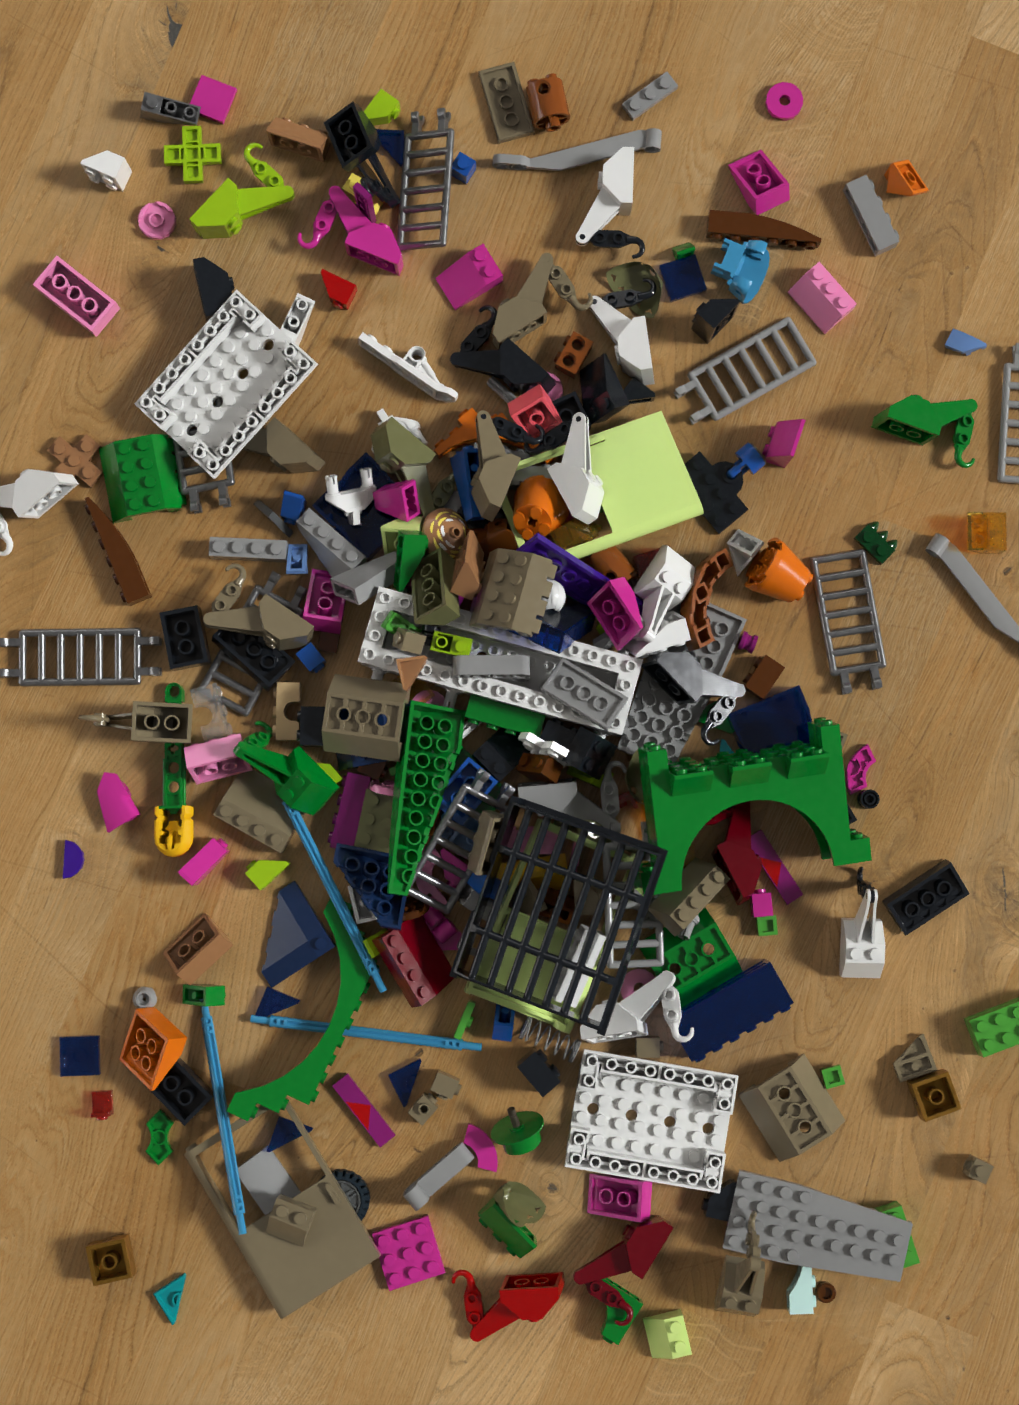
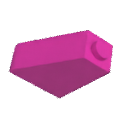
(398, 500)
(204, 861)

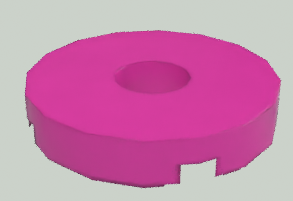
(788, 91)

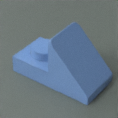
(297, 559)

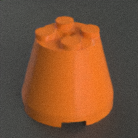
(538, 507)
(778, 573)

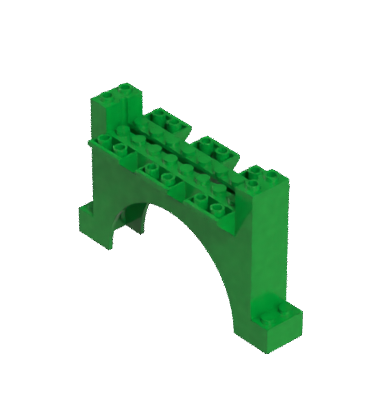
(690, 793)

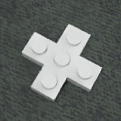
(542, 747)

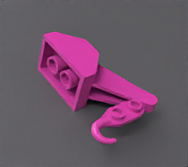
(365, 240)

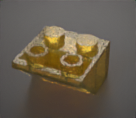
(986, 532)
(574, 533)

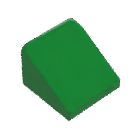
(683, 250)

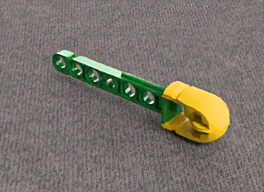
(170, 842)

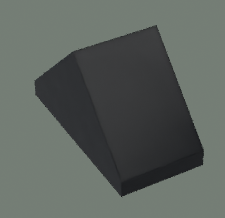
(638, 392)

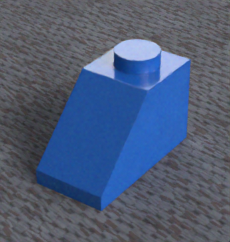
(292, 507)
(503, 1023)

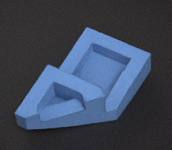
(963, 343)

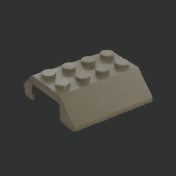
(513, 592)

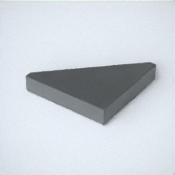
(272, 516)

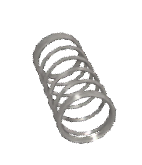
(527, 1025)

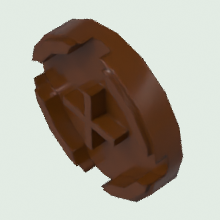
(414, 908)

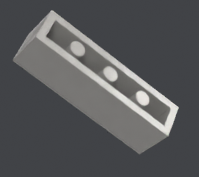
(871, 215)
(248, 549)

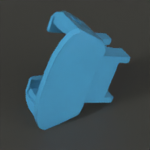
(743, 267)

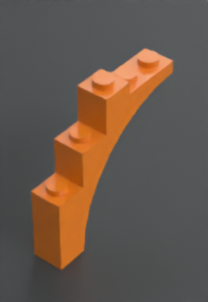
(467, 435)

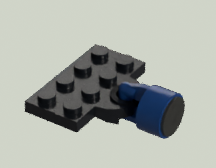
(720, 483)

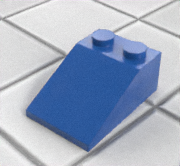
(465, 774)

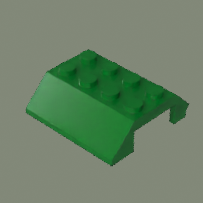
(141, 476)

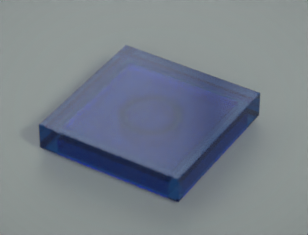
(682, 278)
(80, 1055)

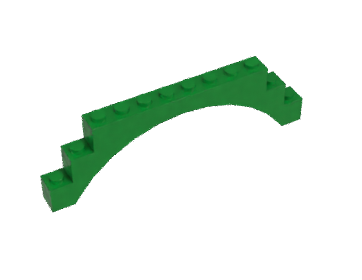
(305, 1078)

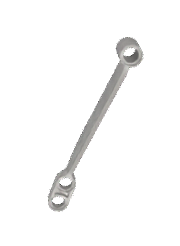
(646, 140)
(943, 549)

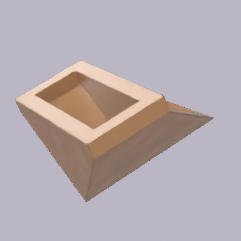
(409, 669)

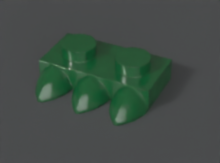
(875, 542)

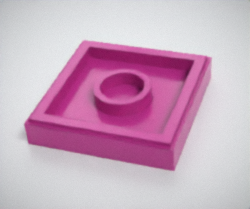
(213, 98)

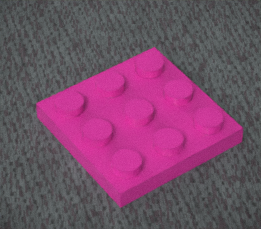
(408, 1252)

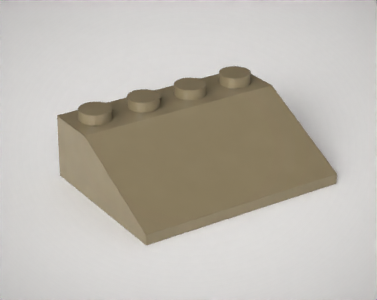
(257, 810)

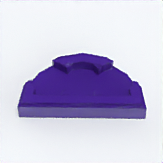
(73, 859)

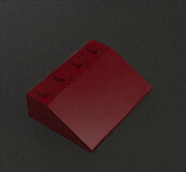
(415, 961)

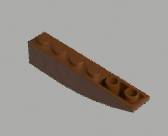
(747, 226)
(119, 557)

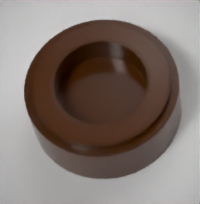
(825, 1292)

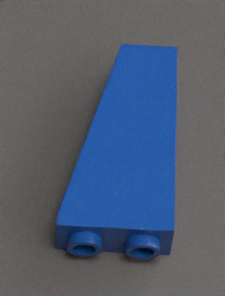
(464, 468)

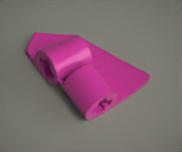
(115, 801)
(442, 929)

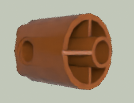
(547, 103)
(612, 564)

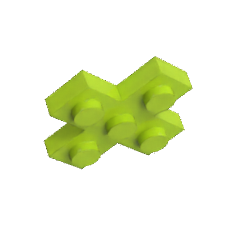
(192, 154)

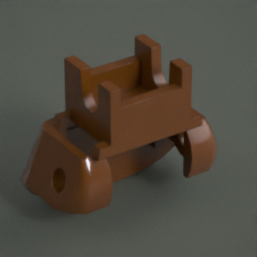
(495, 536)

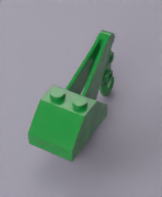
(922, 422)
(296, 776)

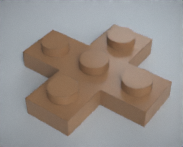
(77, 459)

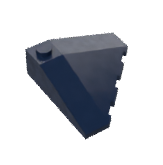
(368, 874)
(295, 937)

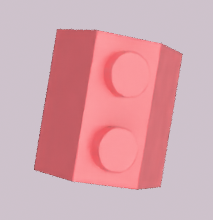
(532, 409)

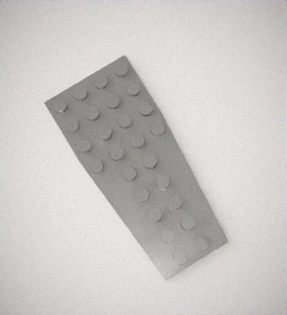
(656, 715)
(816, 1229)

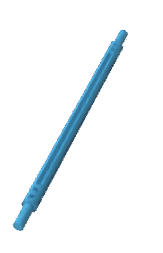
(339, 903)
(370, 1033)
(223, 1119)

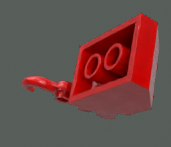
(520, 1298)

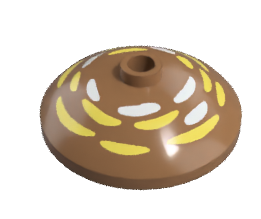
(445, 530)

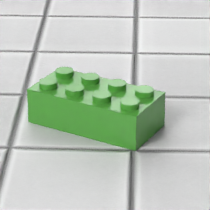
(995, 1028)

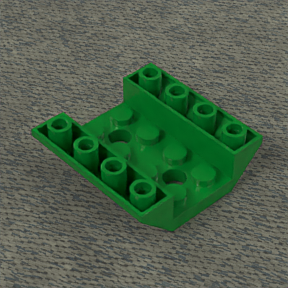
(698, 970)

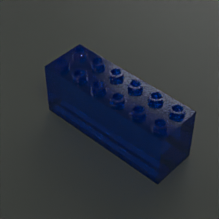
(733, 1009)

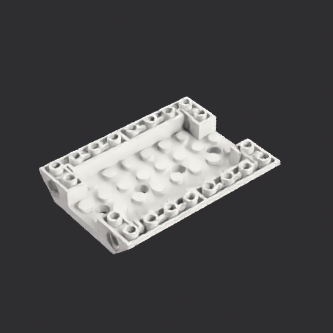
(211, 370)
(646, 1146)

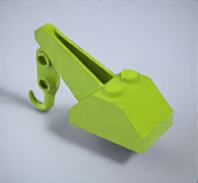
(229, 206)

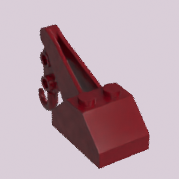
(735, 853)
(634, 1254)

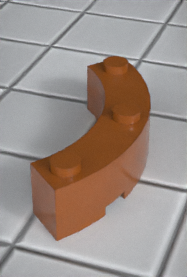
(696, 601)

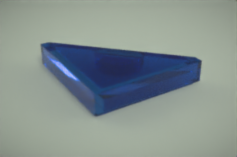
(393, 143)
(275, 1001)
(404, 1079)
(285, 1132)

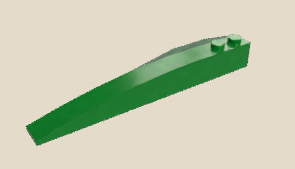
(428, 756)

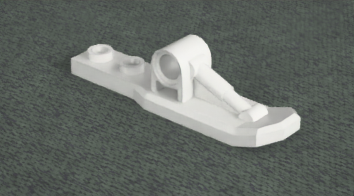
(415, 371)

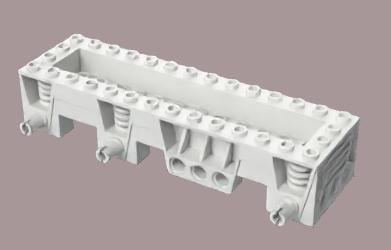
(610, 667)

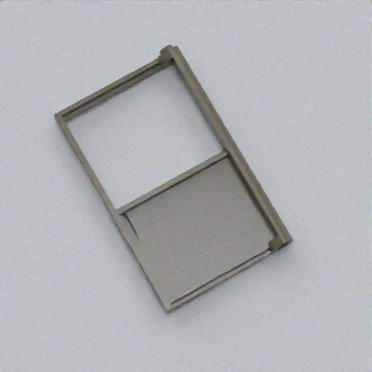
(288, 1272)

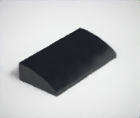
(254, 656)
(926, 897)

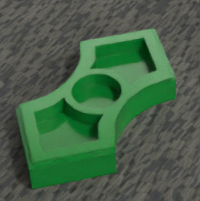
(159, 1145)

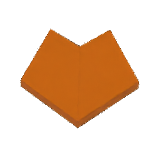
(904, 179)

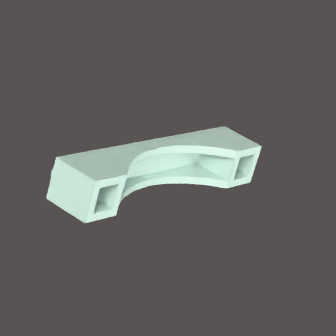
(800, 1292)

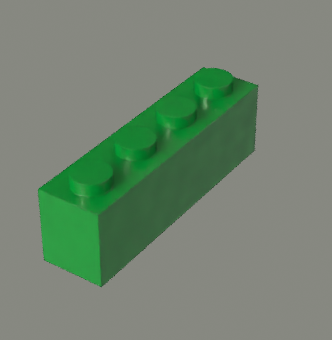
(504, 716)

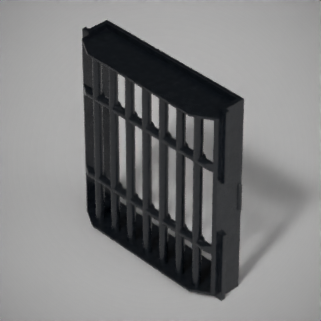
(473, 925)

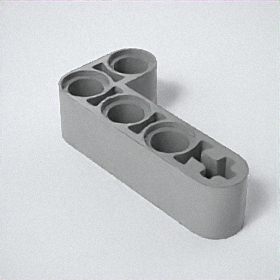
(492, 666)
(439, 1174)

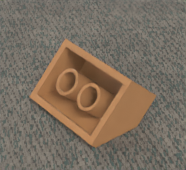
(299, 139)
(468, 568)
(197, 949)

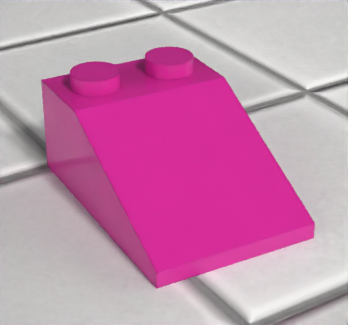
(760, 182)
(470, 277)
(783, 442)
(322, 606)
(617, 611)
(619, 1197)

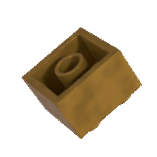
(934, 1095)
(111, 1259)

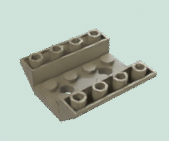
(361, 731)
(781, 1118)

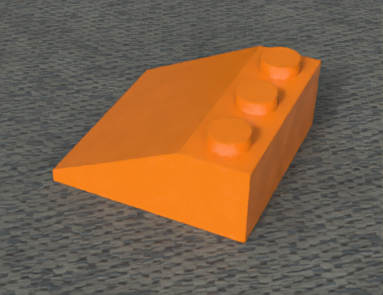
(151, 1046)

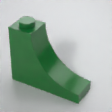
(611, 1331)

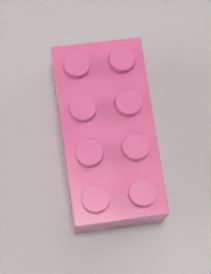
(76, 296)

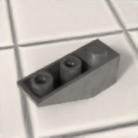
(168, 110)

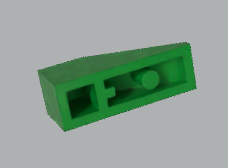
(409, 553)

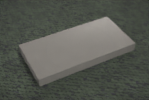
(584, 694)

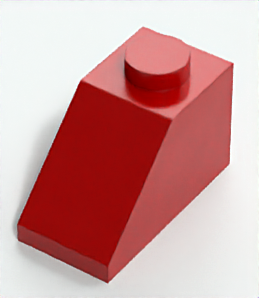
(339, 290)

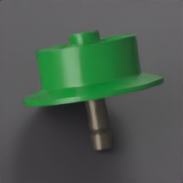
(518, 1131)

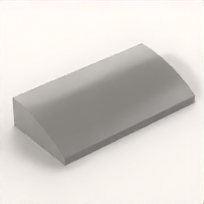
(266, 1179)

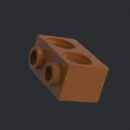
(577, 356)

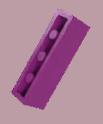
(350, 809)

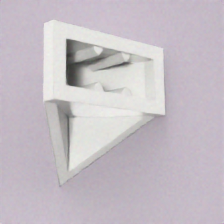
(743, 549)

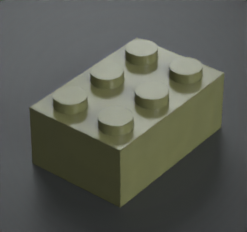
(375, 822)

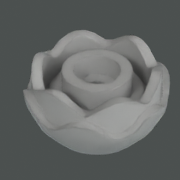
(147, 992)

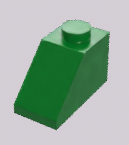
(211, 994)

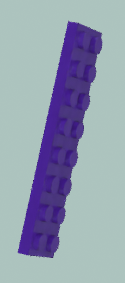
(575, 576)

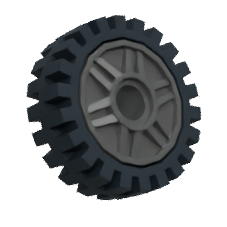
(354, 1189)

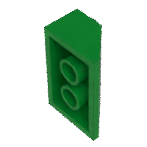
(518, 1239)

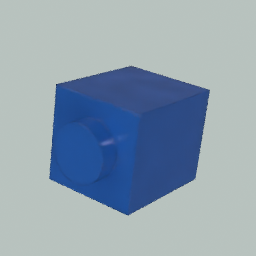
(463, 168)
(311, 658)

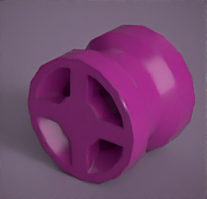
(747, 642)

